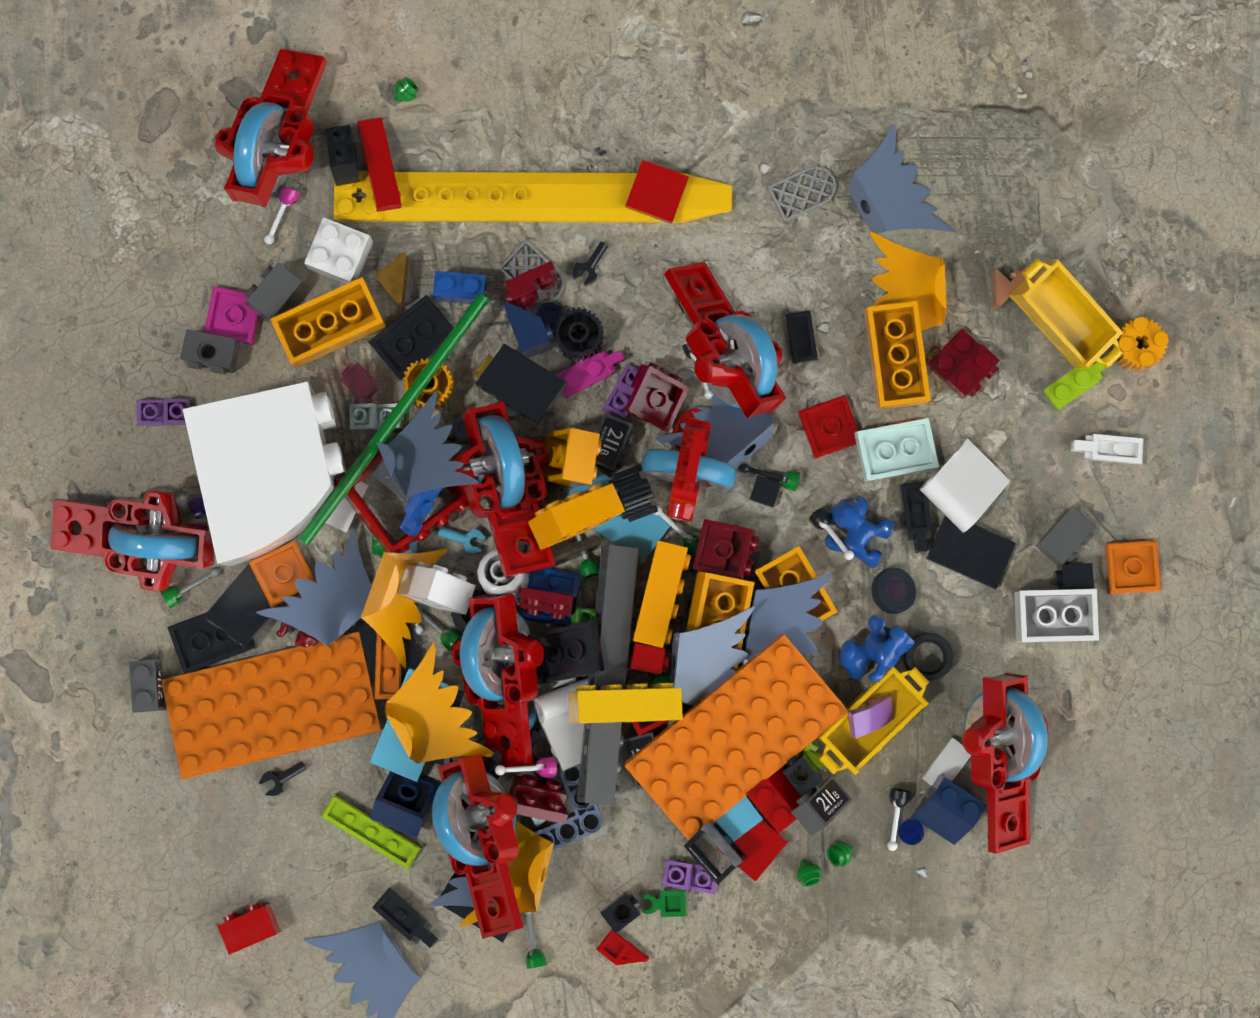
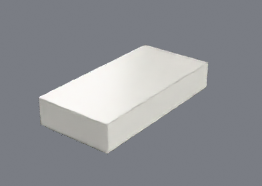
(948, 762)

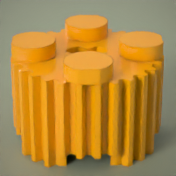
(1152, 339)
(442, 382)

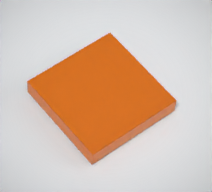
(1132, 567)
(278, 572)

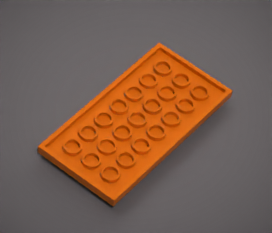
(270, 706)
(736, 736)

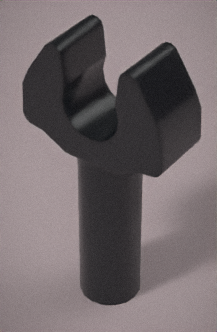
(590, 265)
(492, 764)
(279, 779)

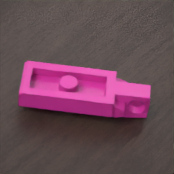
(590, 372)

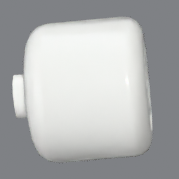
(493, 580)

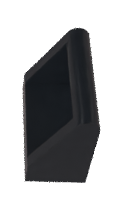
(724, 843)

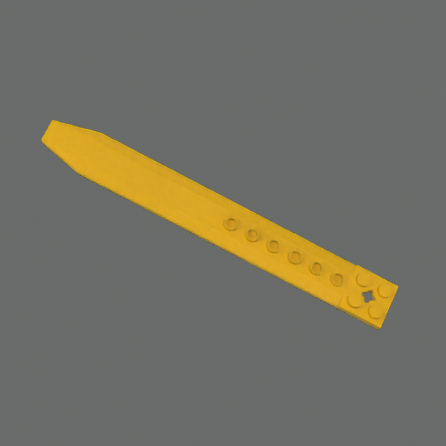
(522, 198)

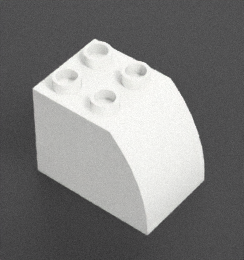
(263, 467)

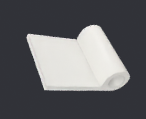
(965, 486)
(554, 717)

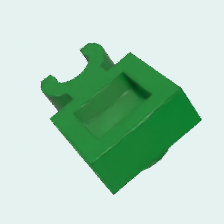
(671, 903)

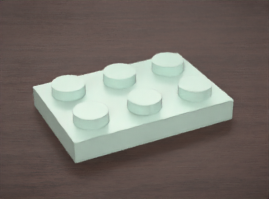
(896, 450)

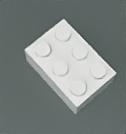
(1056, 615)

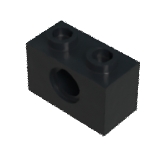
(342, 155)

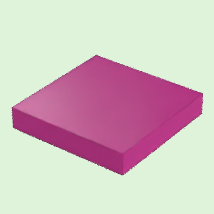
(230, 316)

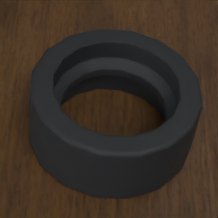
(946, 651)

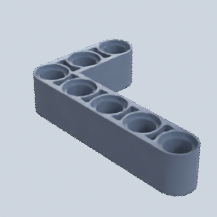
(576, 820)

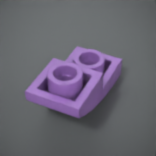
(621, 393)
(161, 412)
(871, 717)
(688, 877)

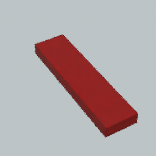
(379, 164)

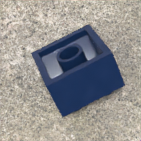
(529, 331)
(404, 803)
(949, 810)

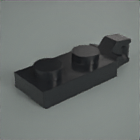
(916, 515)
(405, 918)

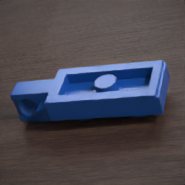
(417, 510)

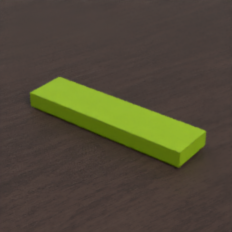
(371, 832)

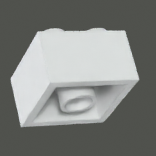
(338, 251)
(436, 587)

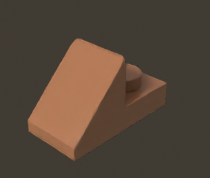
(1003, 287)

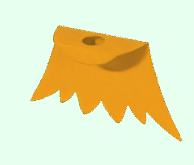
(912, 278)
(388, 610)
(426, 721)
(526, 871)

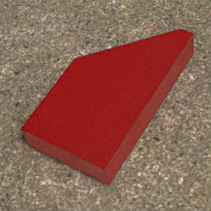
(620, 950)

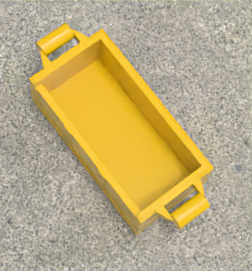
(1067, 314)
(856, 752)

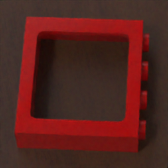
(401, 545)

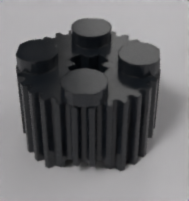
(566, 328)
(633, 493)

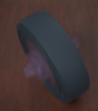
(893, 590)

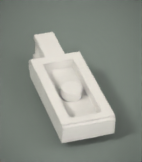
(1110, 448)

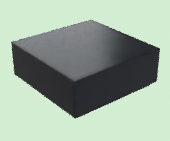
(765, 491)

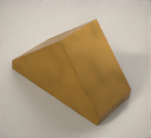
(394, 278)

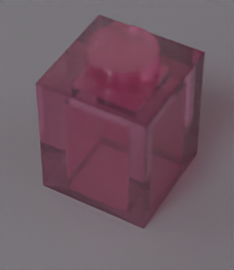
(360, 382)

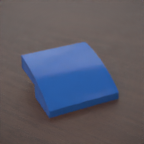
(556, 582)

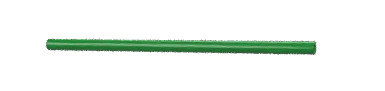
(393, 419)

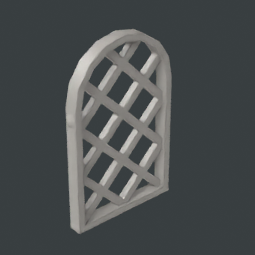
(805, 200)
(514, 255)

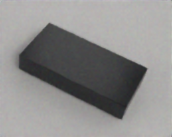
(801, 337)

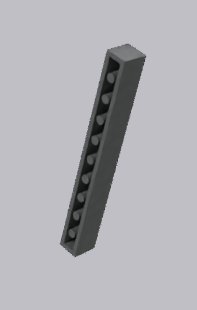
(614, 615)

